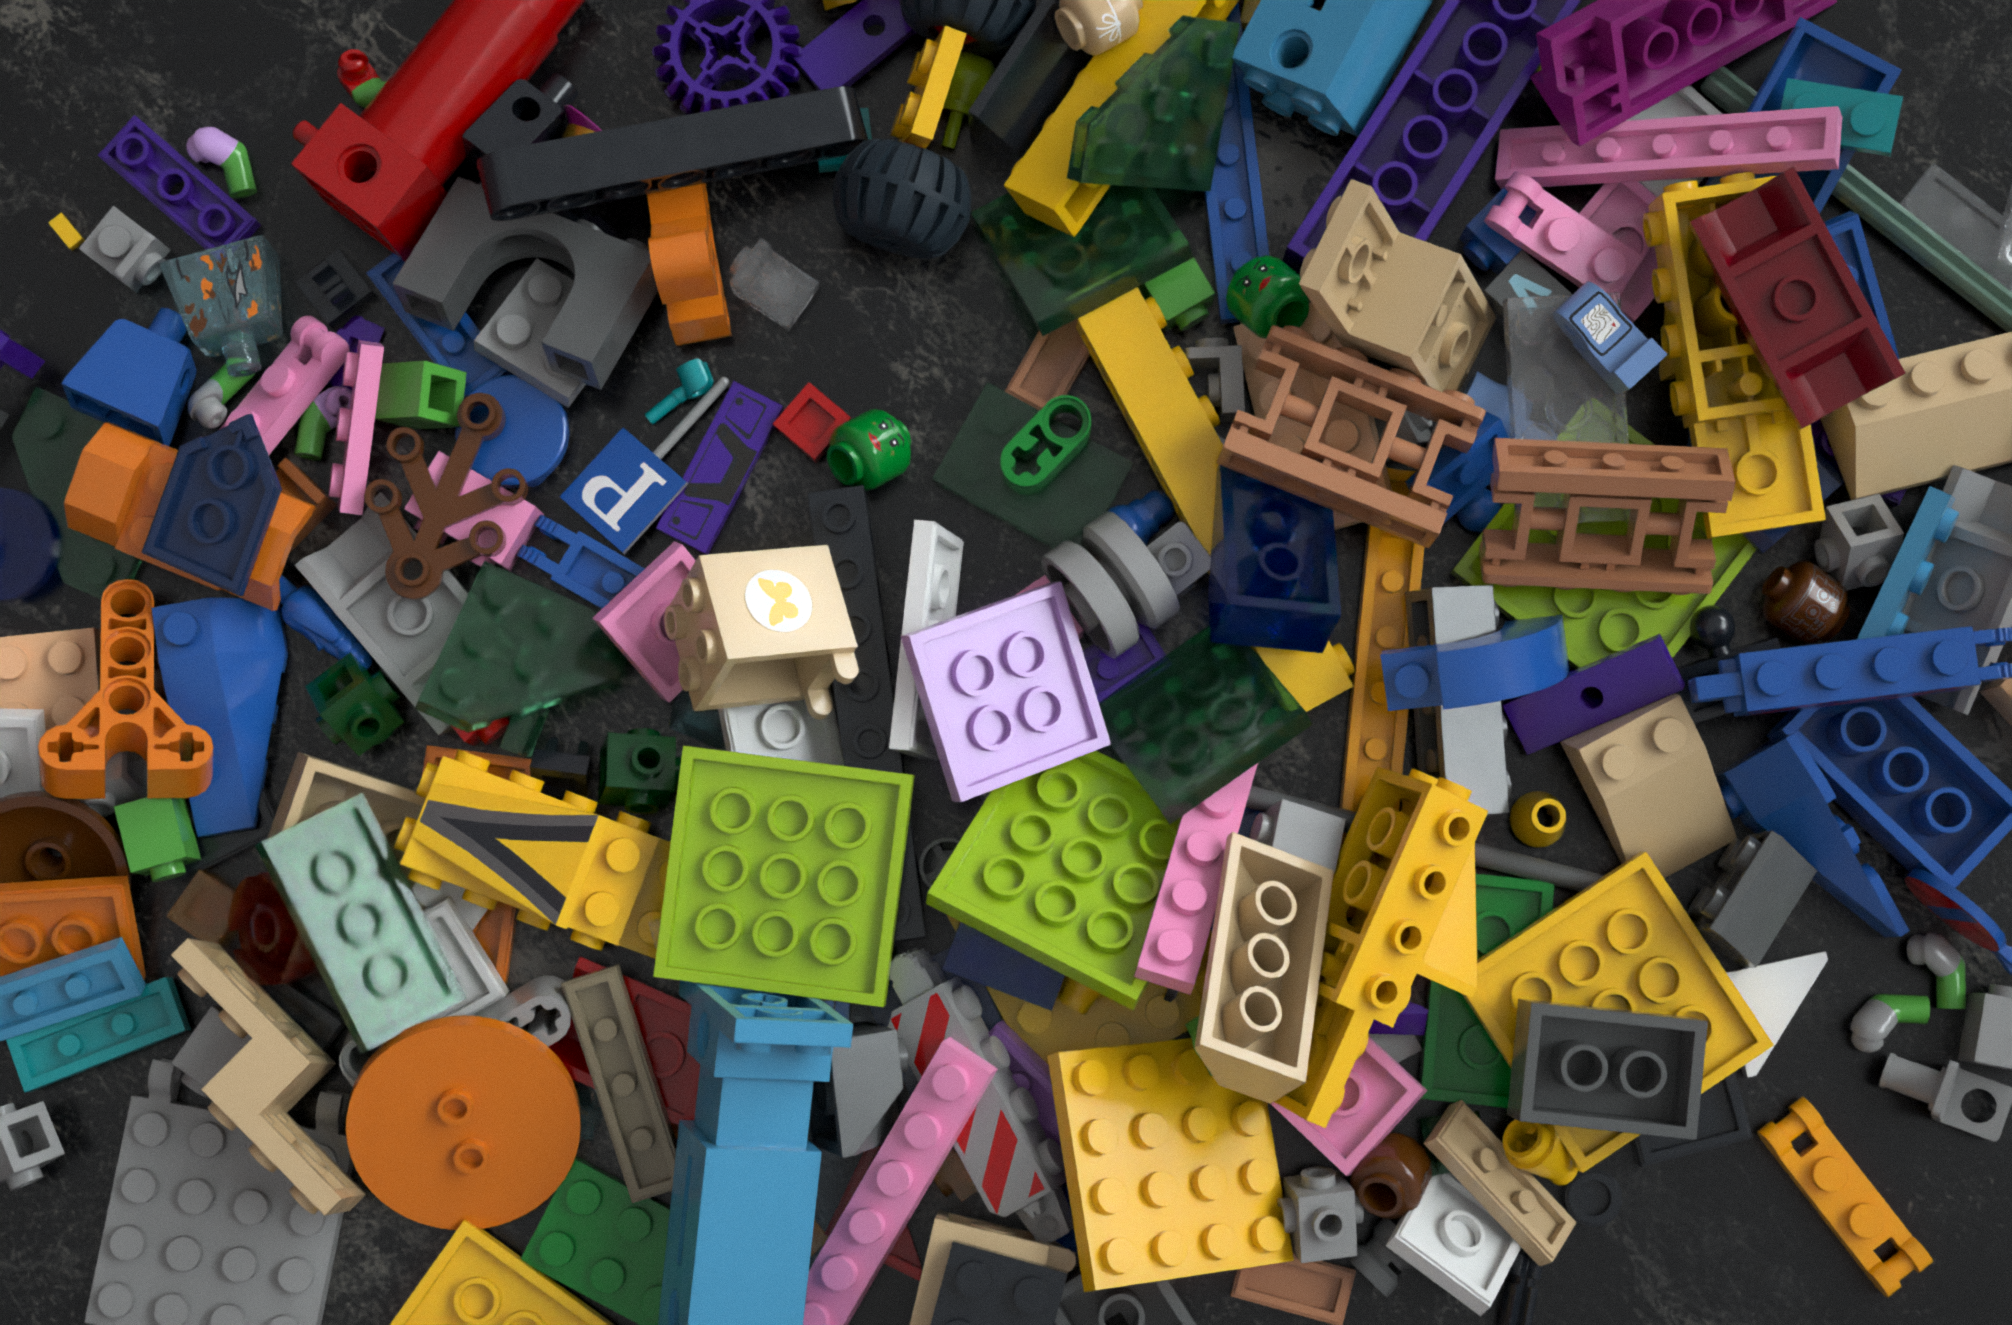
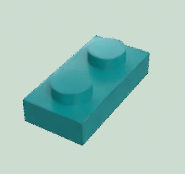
(1867, 116)

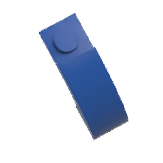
(1480, 670)

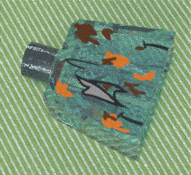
(229, 300)

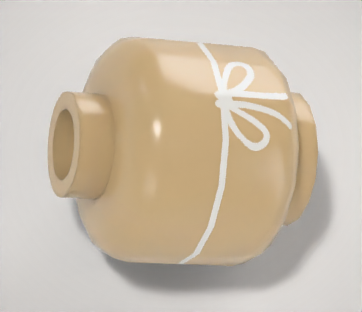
(1097, 23)

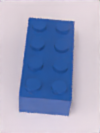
(1906, 782)

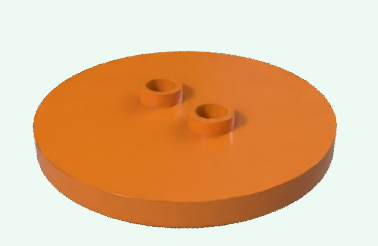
(463, 1122)

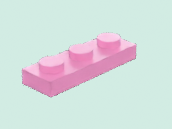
(356, 426)

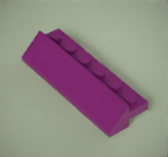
(1635, 53)

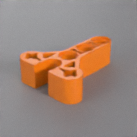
(687, 264)
(102, 732)

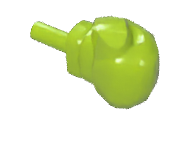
(967, 82)

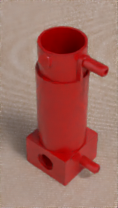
(397, 155)

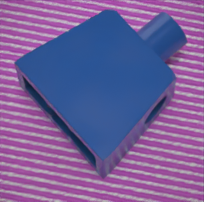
(136, 377)

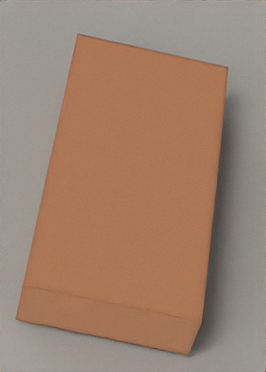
(1050, 366)
(1305, 1289)

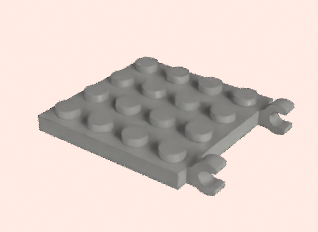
(207, 1229)

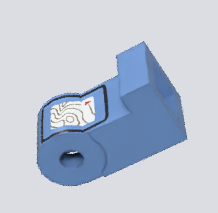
(1607, 338)

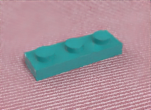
(98, 1036)

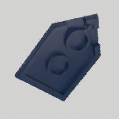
(216, 506)

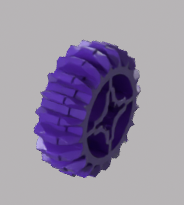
(694, 24)

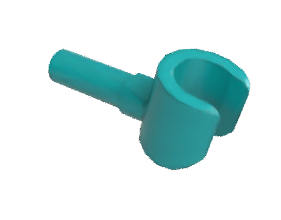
(695, 382)

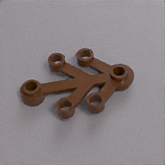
(443, 505)

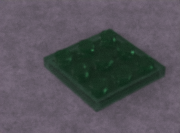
(1065, 276)
(1199, 721)

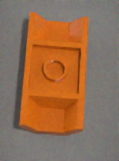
(119, 493)

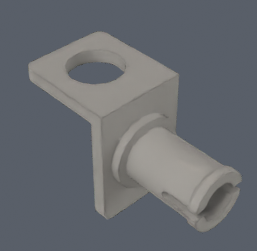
(1945, 1092)

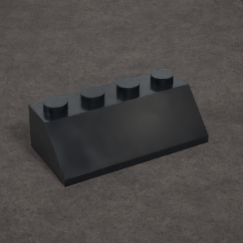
(1025, 87)

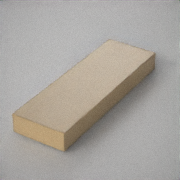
(1503, 1190)

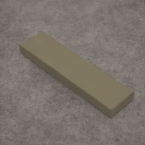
(623, 1080)

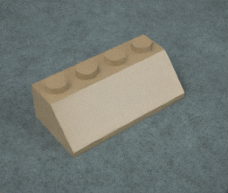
(1935, 416)
(1263, 969)

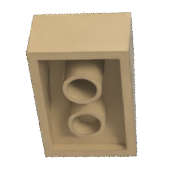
(320, 785)
(1653, 785)

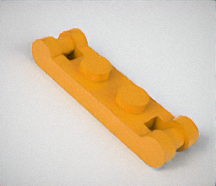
(1844, 1197)

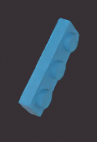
(1910, 569)
(67, 987)

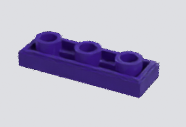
(846, 50)
(156, 167)
(1565, 709)

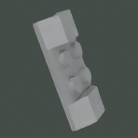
(1970, 573)
(396, 631)

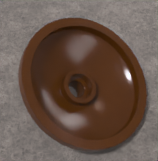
(78, 832)

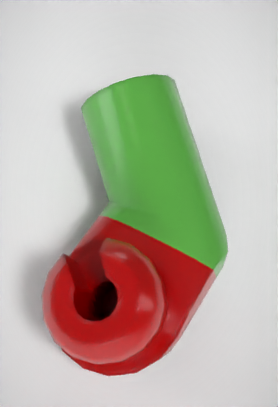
(358, 77)

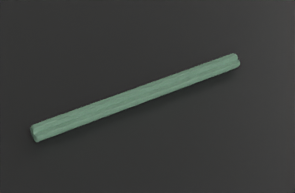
(1890, 218)

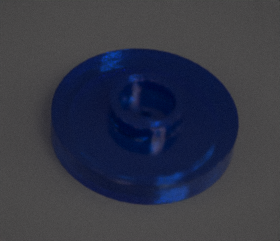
(31, 544)

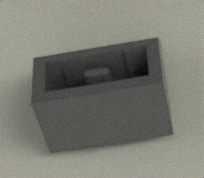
(1751, 897)

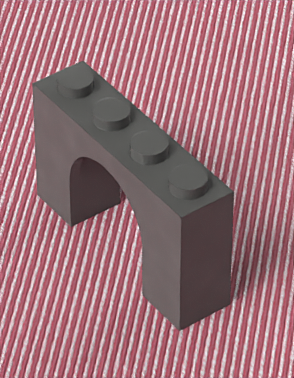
(465, 246)

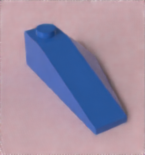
(224, 675)
(1787, 793)

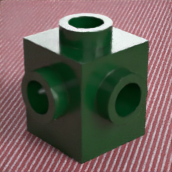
(355, 704)
(638, 770)

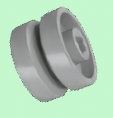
(1112, 584)

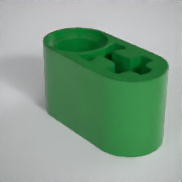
(1026, 445)

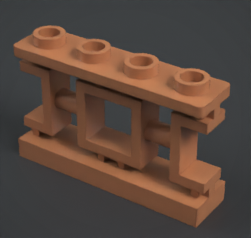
(1334, 476)
(1605, 478)

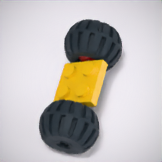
(898, 190)

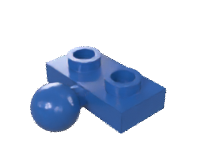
(1468, 475)

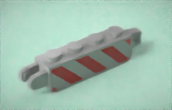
(1002, 1139)

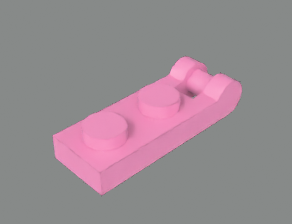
(1562, 237)
(293, 380)

